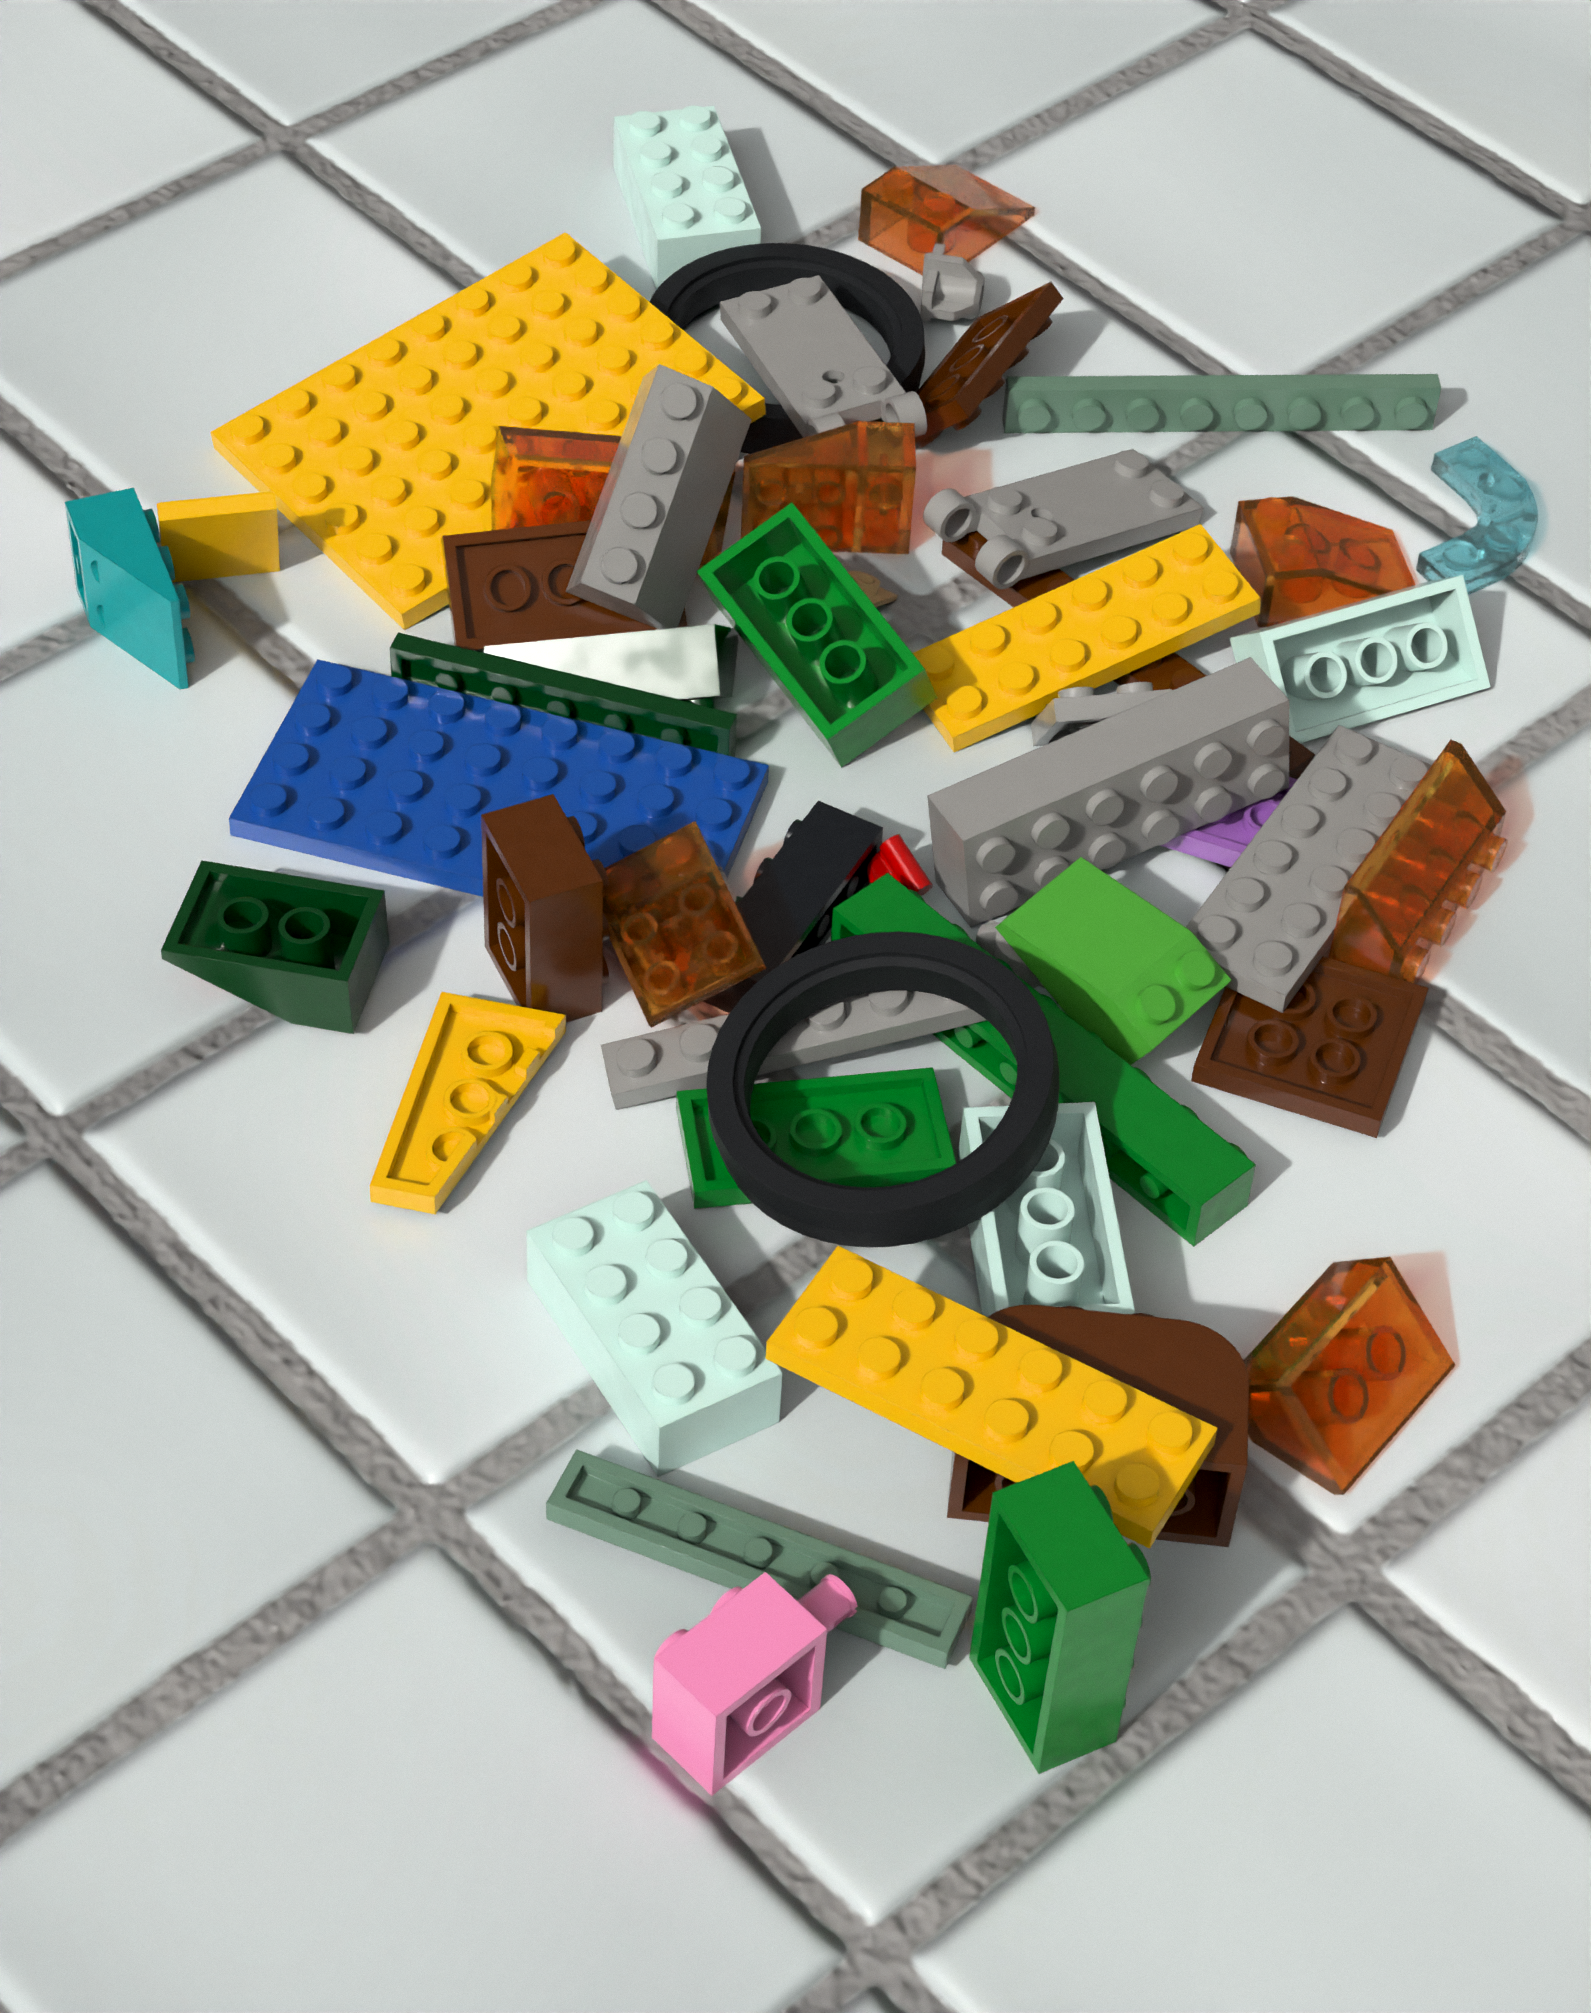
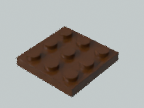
(1326, 1054)

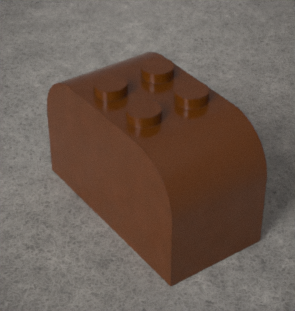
(1165, 1359)

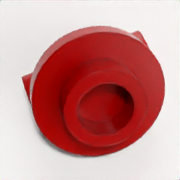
(900, 863)

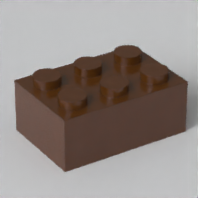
(544, 908)

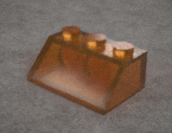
(1343, 1372)

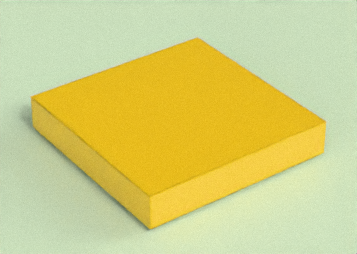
(221, 535)

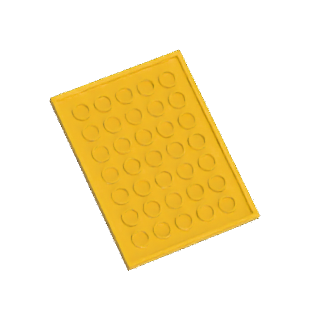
(405, 430)

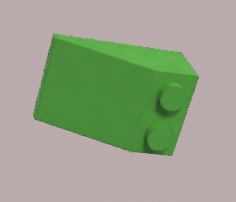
(1112, 959)

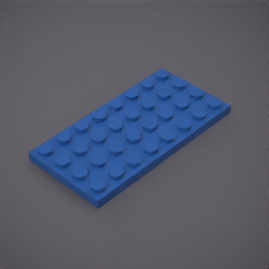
(405, 770)

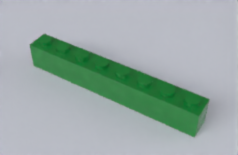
(1149, 1139)

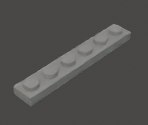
(678, 1057)

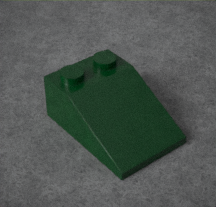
(282, 942)

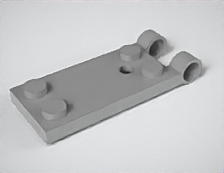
(817, 359)
(1064, 516)

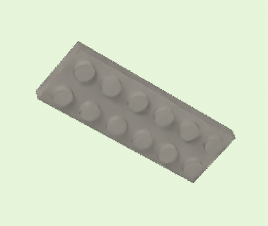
(1285, 890)

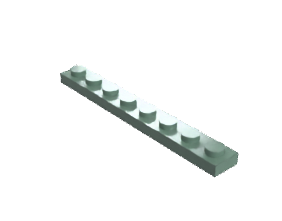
(1220, 403)

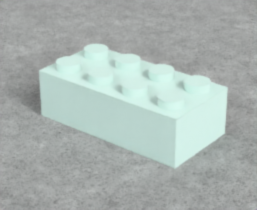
(681, 187)
(1059, 1230)
(653, 1327)

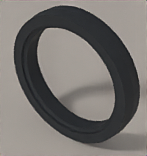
(769, 265)
(908, 1210)

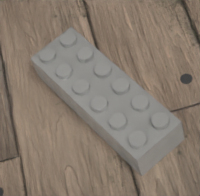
(1110, 790)

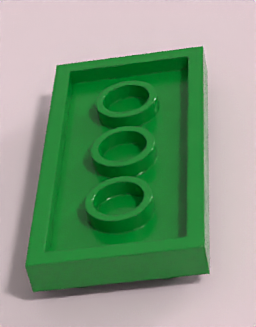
(833, 1128)

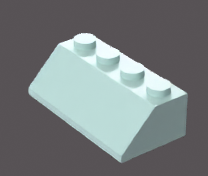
(1371, 657)

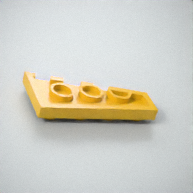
(458, 1093)

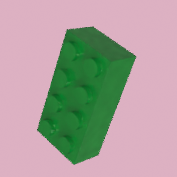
(817, 634)
(1058, 1615)

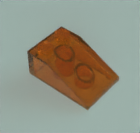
(938, 204)
(1312, 557)

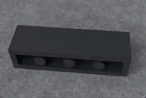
(796, 891)

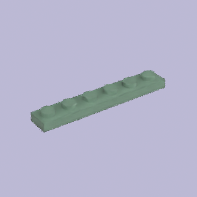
(739, 1547)

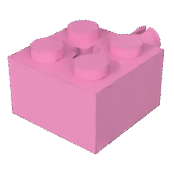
(744, 1676)

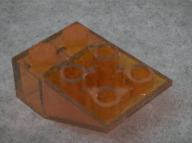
(844, 481)
(677, 925)

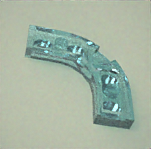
(1503, 512)

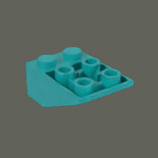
(129, 582)

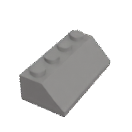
(660, 499)

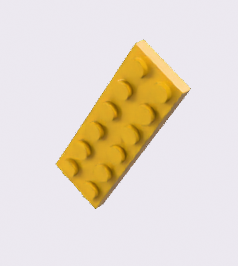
(1083, 635)
(988, 1390)

